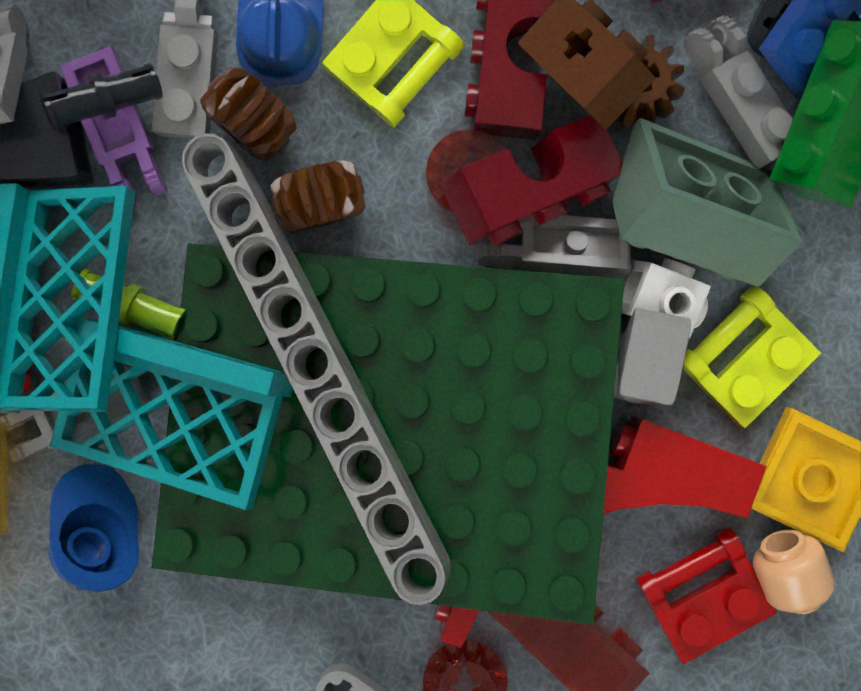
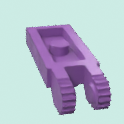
(119, 137)

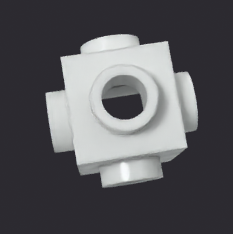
(666, 290)

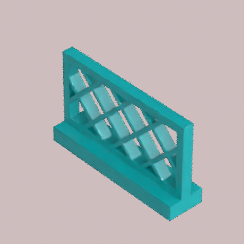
(22, 252)
(192, 367)

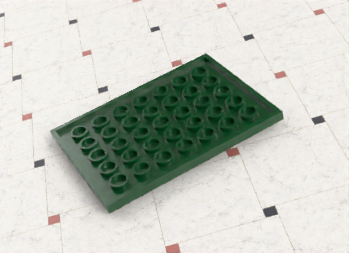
(488, 396)

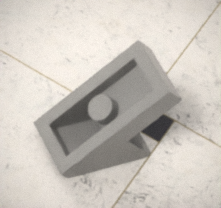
(651, 357)

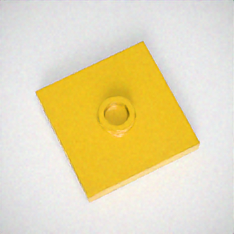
(812, 479)

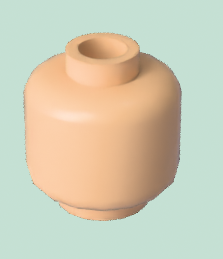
(793, 572)

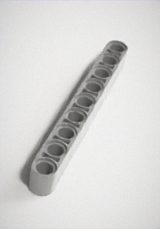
(268, 295)

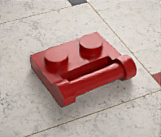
(713, 610)

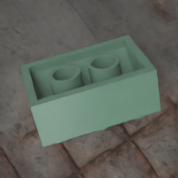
(702, 206)

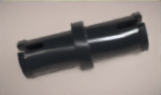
(101, 96)

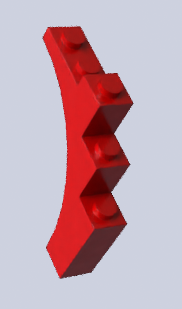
(654, 469)

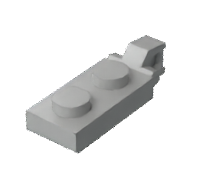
(184, 70)

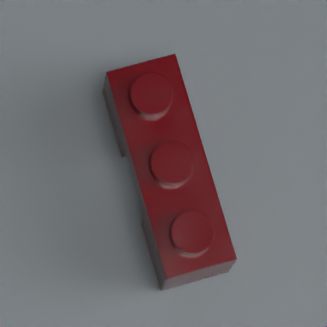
(506, 98)
(495, 196)

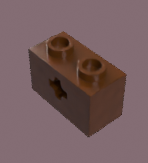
(588, 59)

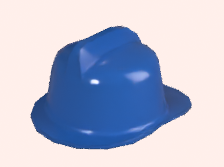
(279, 39)
(93, 529)

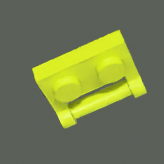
(379, 44)
(760, 368)

